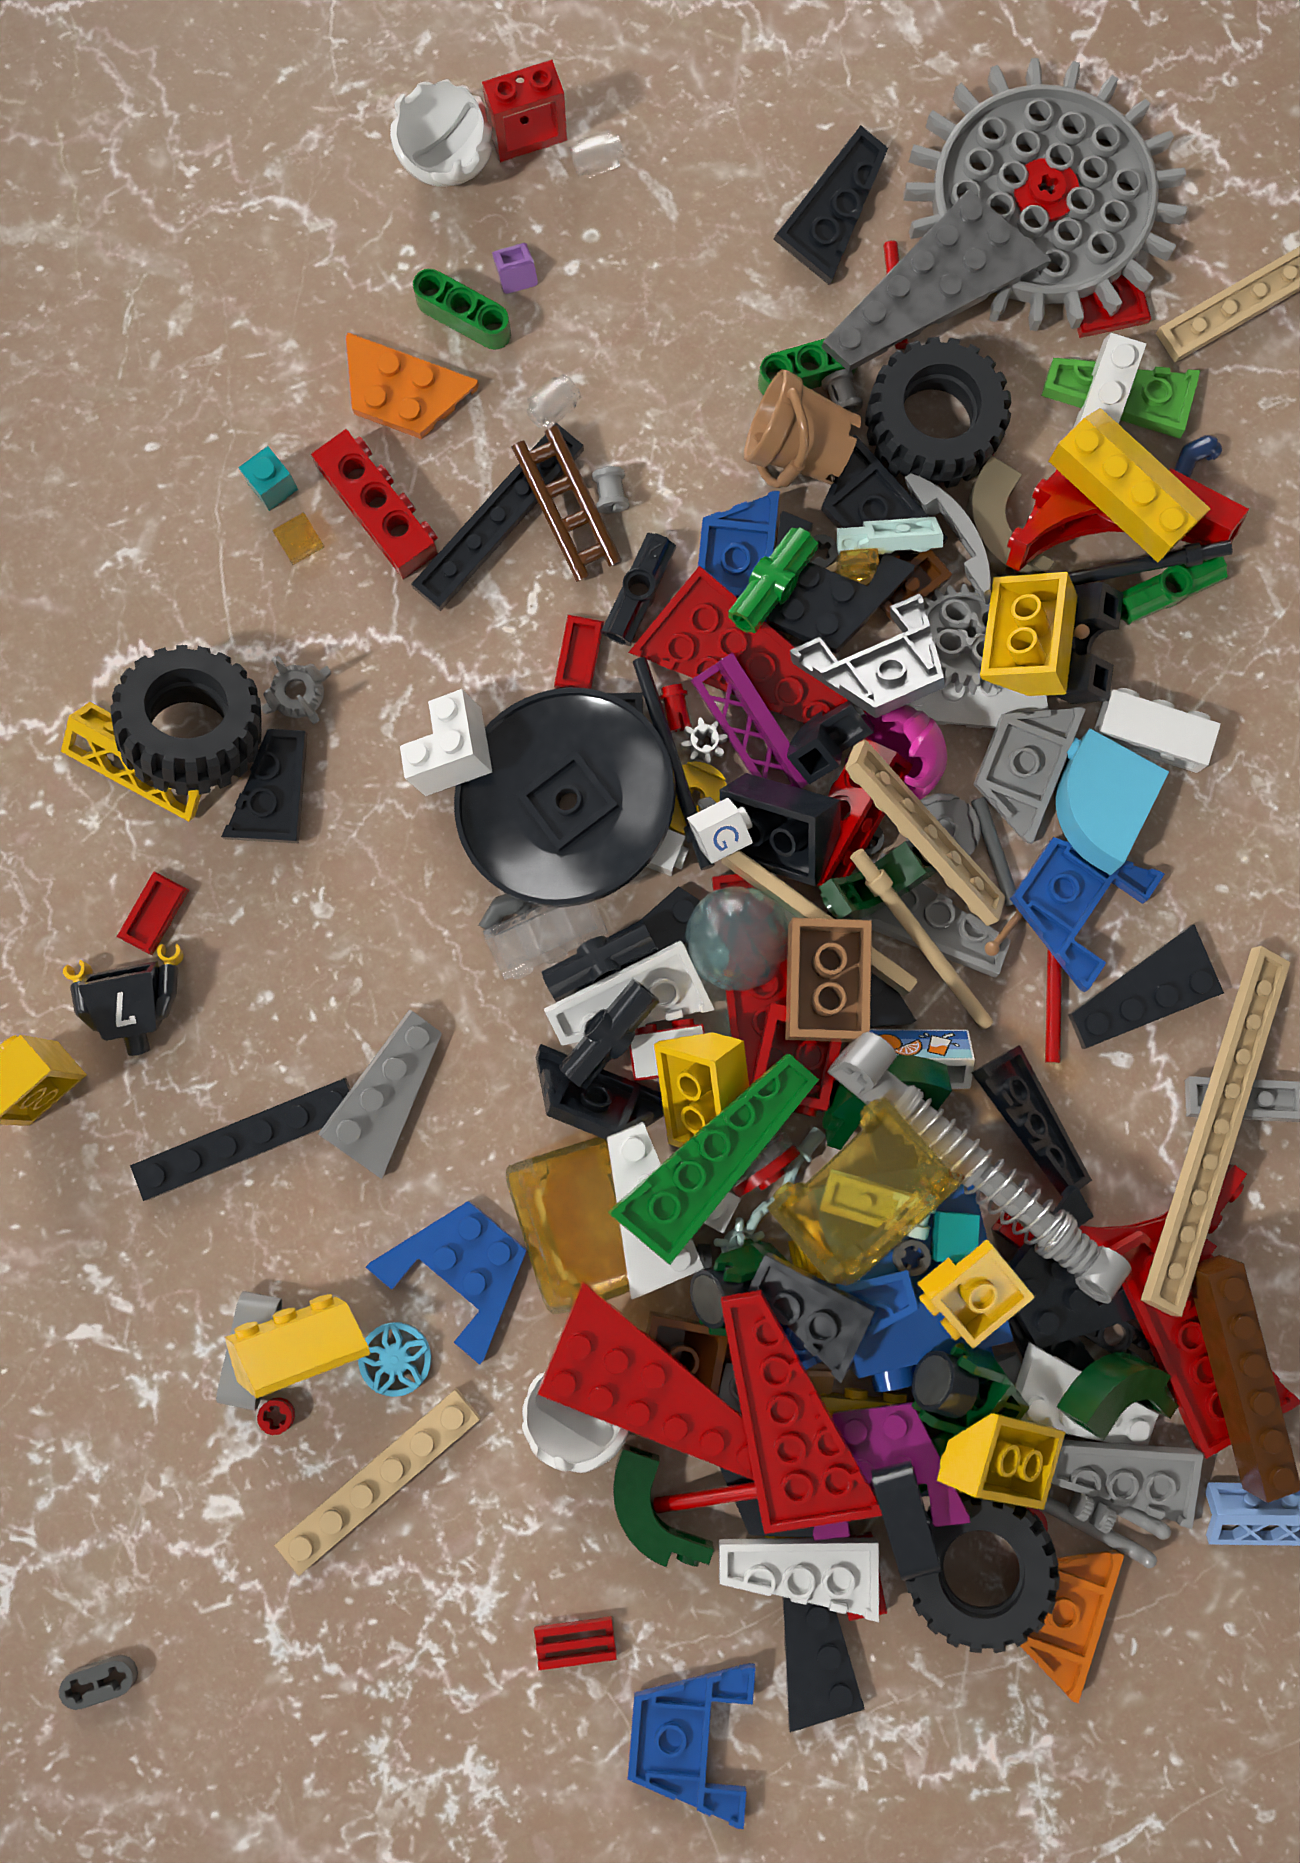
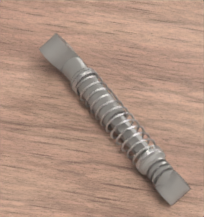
(1097, 1269)

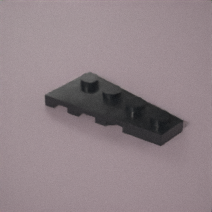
(1158, 986)

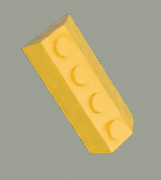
(1128, 483)

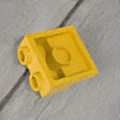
(974, 1294)

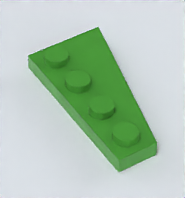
(1156, 399)

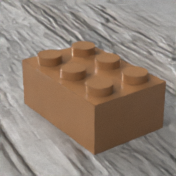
(828, 979)

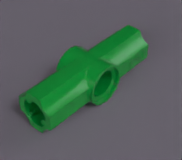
(773, 580)
(1154, 596)

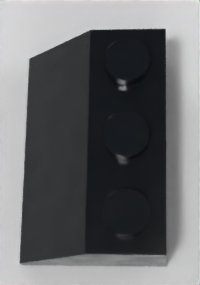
(791, 826)

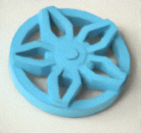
(396, 1359)

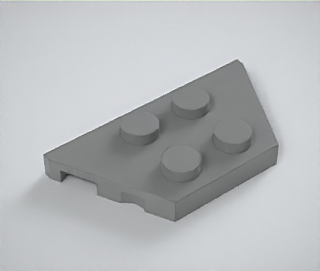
(1026, 764)

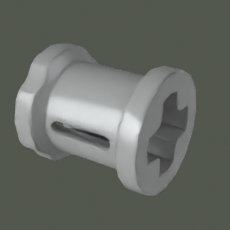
(842, 390)
(610, 489)

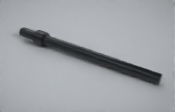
(1190, 555)
(661, 725)

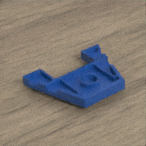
(1061, 896)
(472, 1258)
(673, 1738)

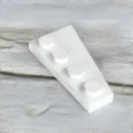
(979, 709)
(631, 1162)
(1044, 1382)

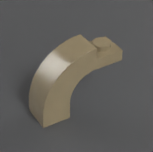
(988, 513)

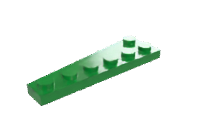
(693, 1181)

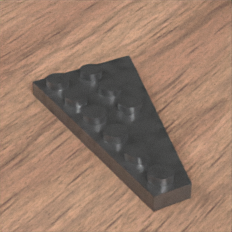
(944, 274)

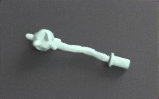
(735, 1238)

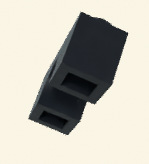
(1090, 676)

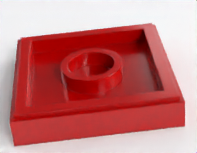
(1132, 312)

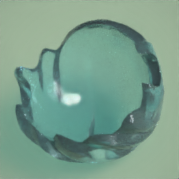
(737, 938)

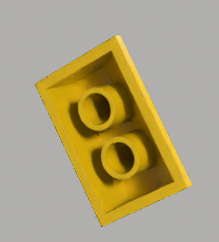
(1030, 633)
(33, 1077)
(698, 1080)
(295, 1345)
(1003, 1460)

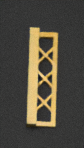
(97, 728)

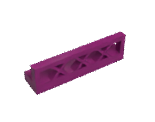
(757, 714)

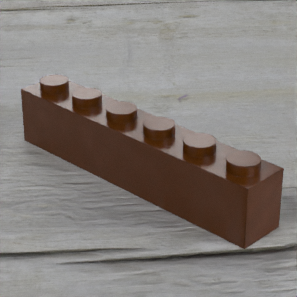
(1244, 1379)

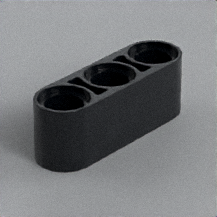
(906, 1520)

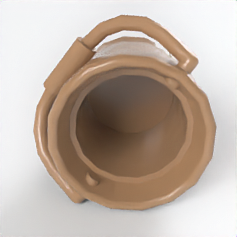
(799, 433)

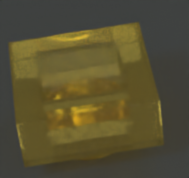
(298, 538)
(857, 563)

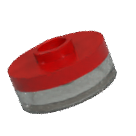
(768, 1164)

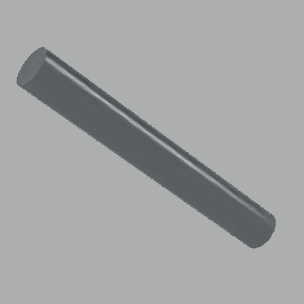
(994, 849)

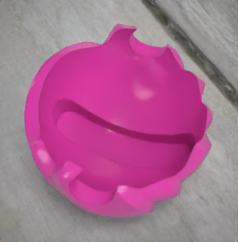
(918, 741)

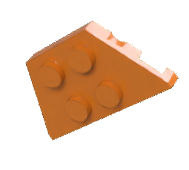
(402, 388)
(1073, 1629)

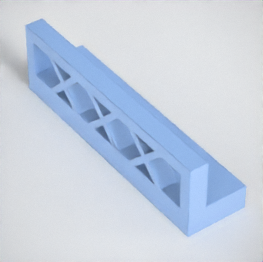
(1236, 1506)

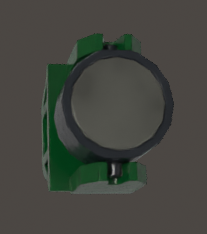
(729, 1276)
(963, 1389)

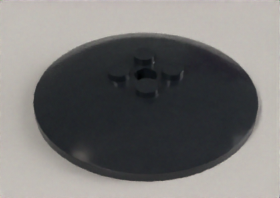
(556, 747)

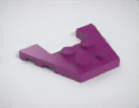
(888, 1437)

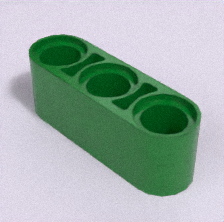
(452, 295)
(791, 360)

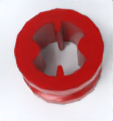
(266, 1424)

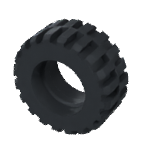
(950, 370)
(181, 678)
(1019, 1614)

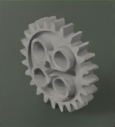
(960, 626)

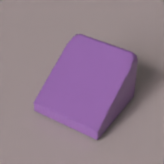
(515, 268)

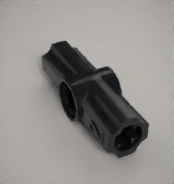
(648, 570)
(598, 960)
(609, 1034)

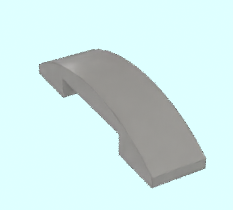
(935, 500)

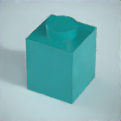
(268, 478)
(954, 1235)

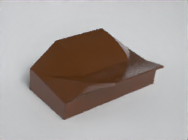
(928, 576)

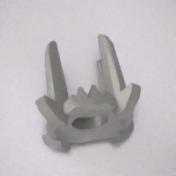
(305, 705)

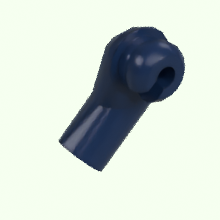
(1203, 447)

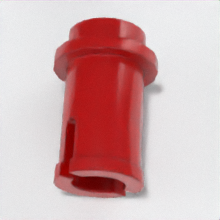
(675, 707)

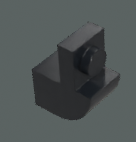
(823, 738)

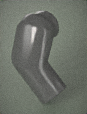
(501, 907)

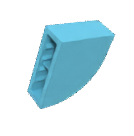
(1105, 798)

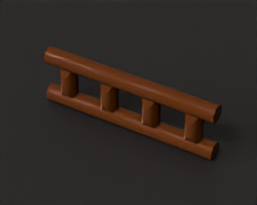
(574, 482)

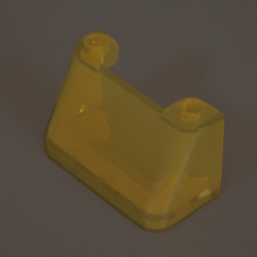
(866, 1195)
(566, 1222)

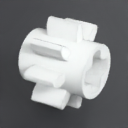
(701, 732)

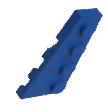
(890, 1294)

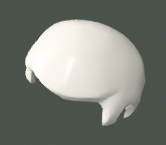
(441, 133)
(567, 1436)

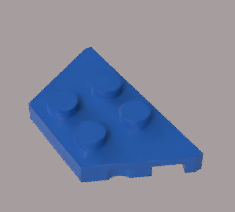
(737, 540)

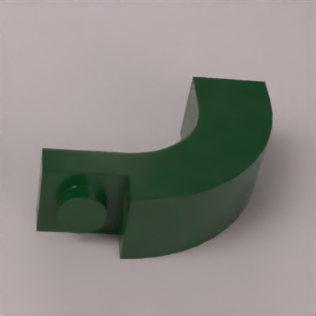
(851, 898)
(845, 1107)
(1110, 1387)
(638, 1519)

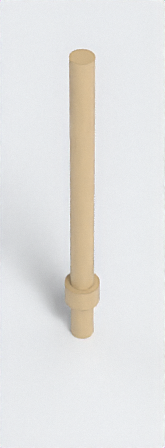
(881, 885)

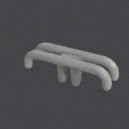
(1097, 1517)

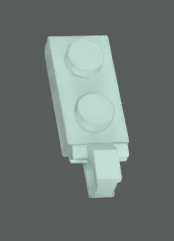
(892, 535)

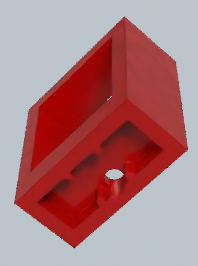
(532, 128)
(777, 1014)

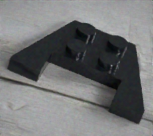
(832, 604)
(1059, 1305)

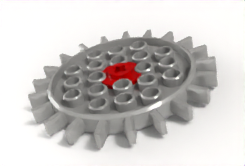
(1050, 188)

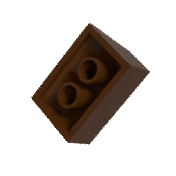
(690, 1345)

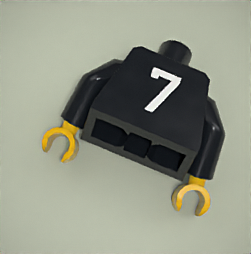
(126, 999)

